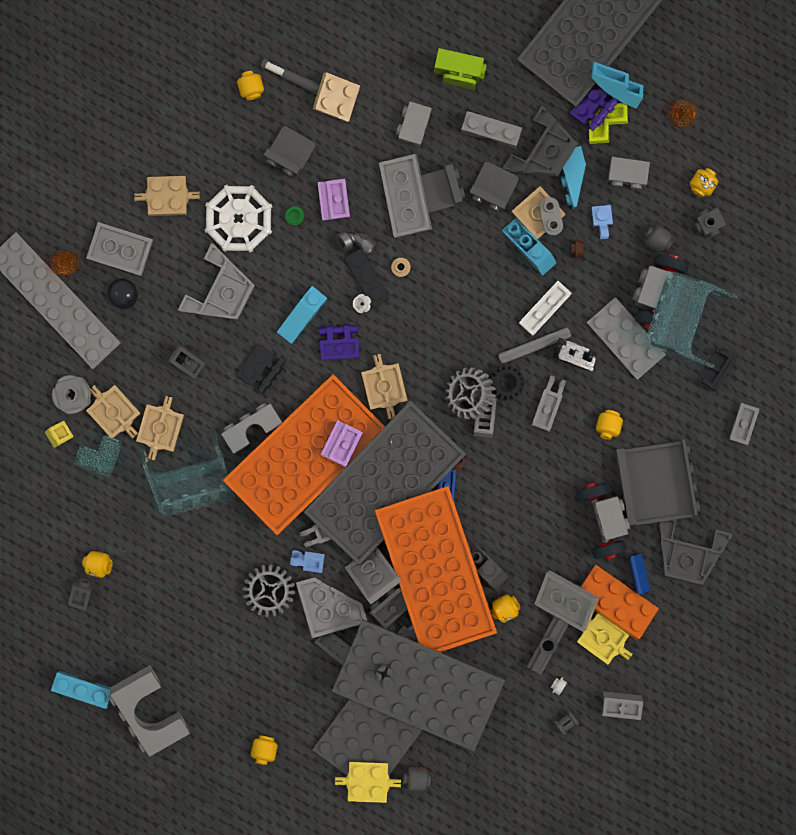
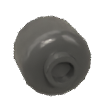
(658, 238)
(416, 779)

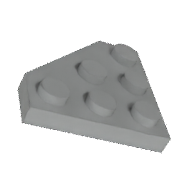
(328, 608)

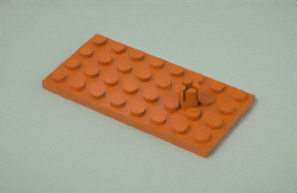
(287, 466)
(436, 570)

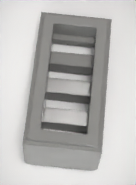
(484, 432)

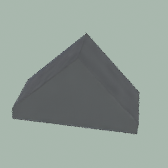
(186, 362)

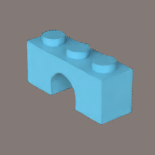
(81, 690)

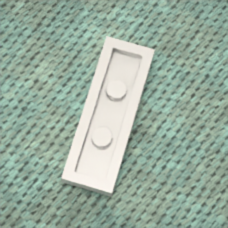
(545, 308)

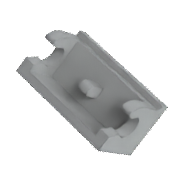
(622, 705)

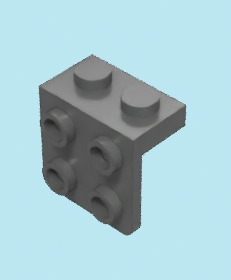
(289, 151)
(493, 187)
(442, 189)
(390, 608)

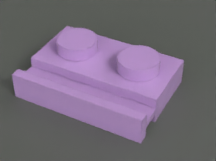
(333, 199)
(341, 443)

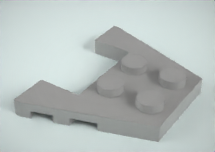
(227, 294)

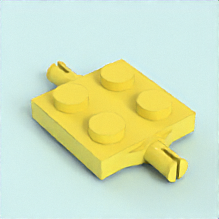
(604, 639)
(368, 782)

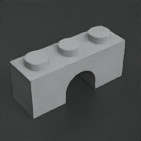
(489, 128)
(236, 434)

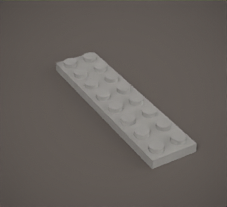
(56, 301)

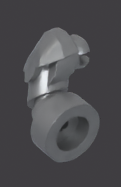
(346, 240)

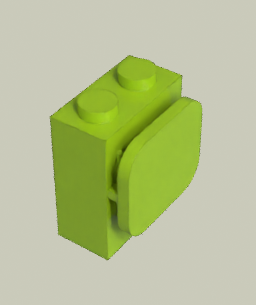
(459, 69)

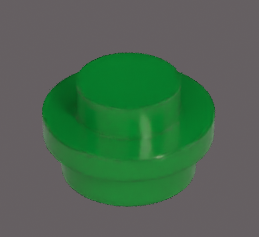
(294, 215)

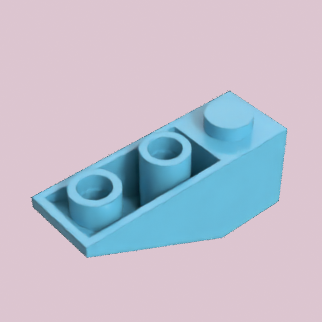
(573, 176)
(529, 246)

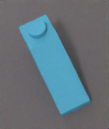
(302, 314)

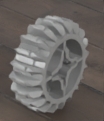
(456, 398)
(254, 599)

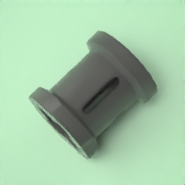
(569, 725)

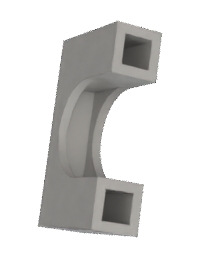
(151, 736)

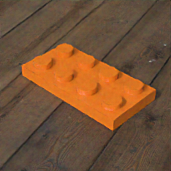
(619, 603)

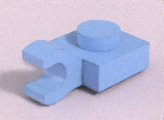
(602, 217)
(310, 561)

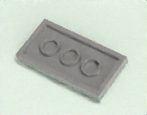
(405, 196)
(625, 338)

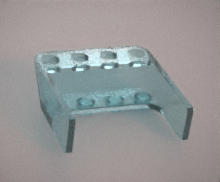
(679, 315)
(190, 485)

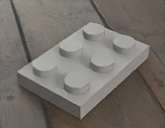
(119, 249)
(373, 575)
(566, 601)

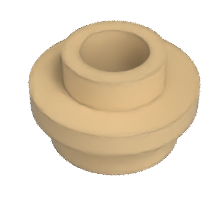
(396, 262)

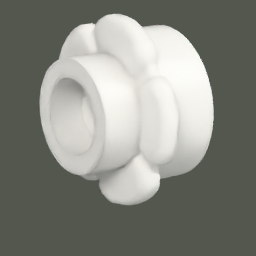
(357, 303)
(558, 685)

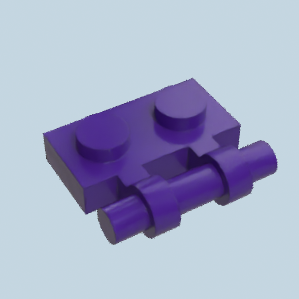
(591, 105)
(340, 348)

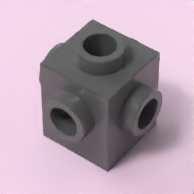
(716, 220)

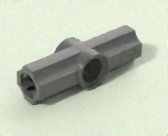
(553, 633)

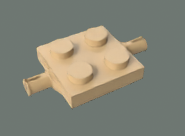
(166, 196)
(384, 386)
(113, 411)
(160, 428)

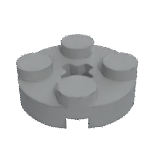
(81, 398)

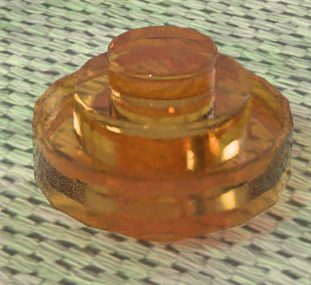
(683, 113)
(64, 263)

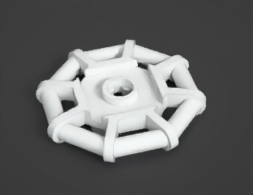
(238, 207)

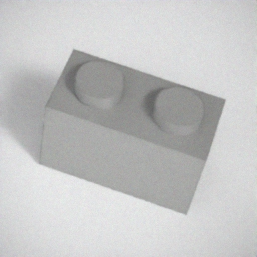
(414, 124)
(628, 172)

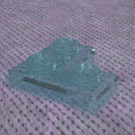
(101, 460)

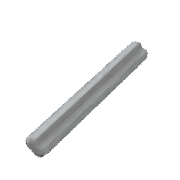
(534, 345)

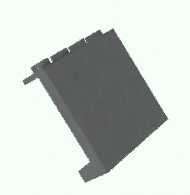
(657, 483)

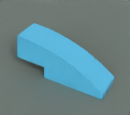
(617, 84)

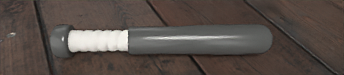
(286, 74)

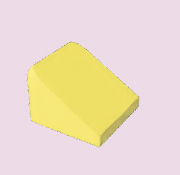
(58, 434)

